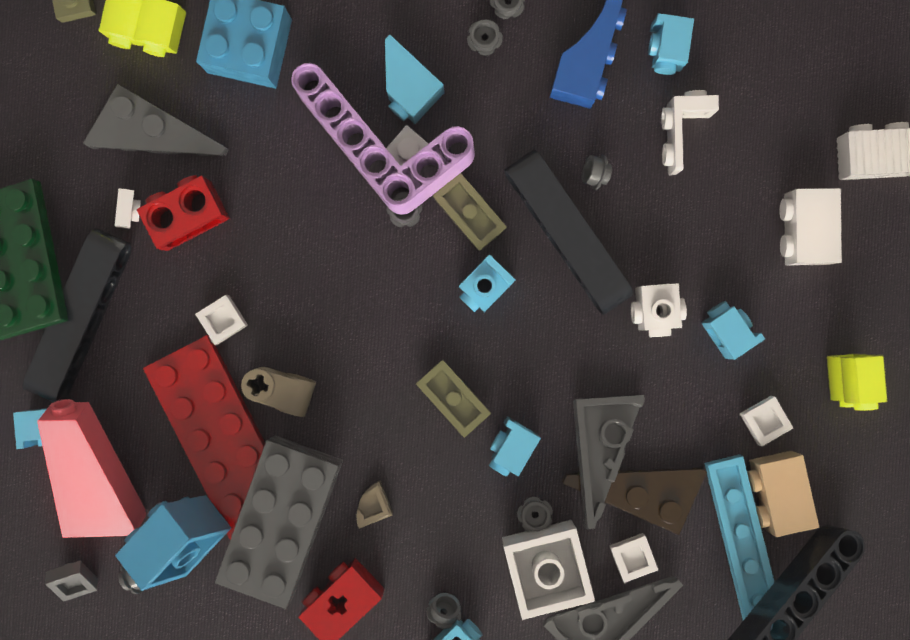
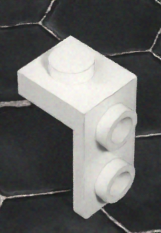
(691, 105)

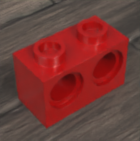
(185, 222)

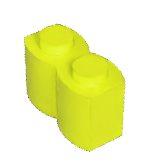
(143, 23)
(857, 380)

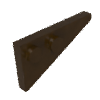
(655, 496)

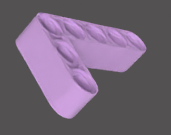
(370, 148)

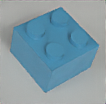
(245, 40)
(172, 541)

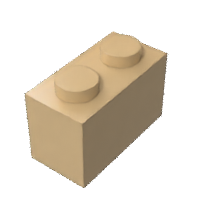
(783, 493)

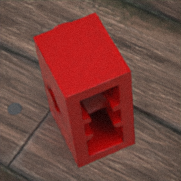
(330, 620)

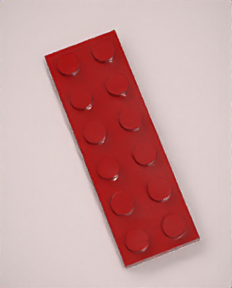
(209, 422)

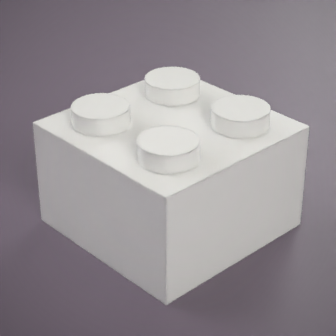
(548, 569)

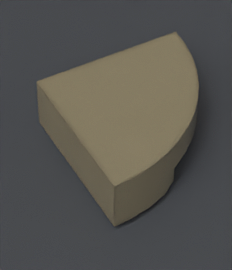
(373, 506)

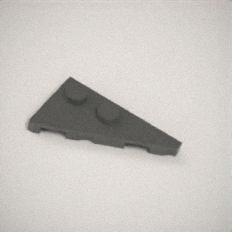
(138, 125)
(601, 435)
(616, 616)

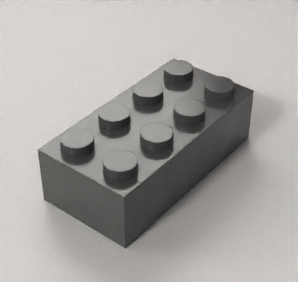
(278, 521)

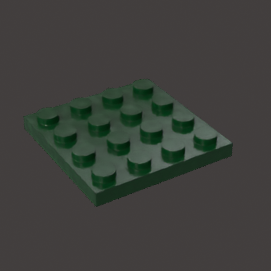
(28, 265)

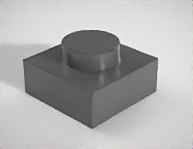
(71, 580)

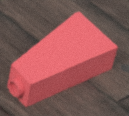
(86, 474)

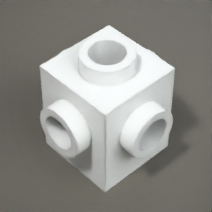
(671, 306)

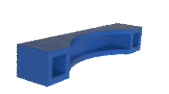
(582, 65)

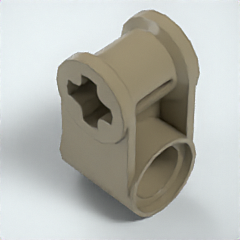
(285, 391)

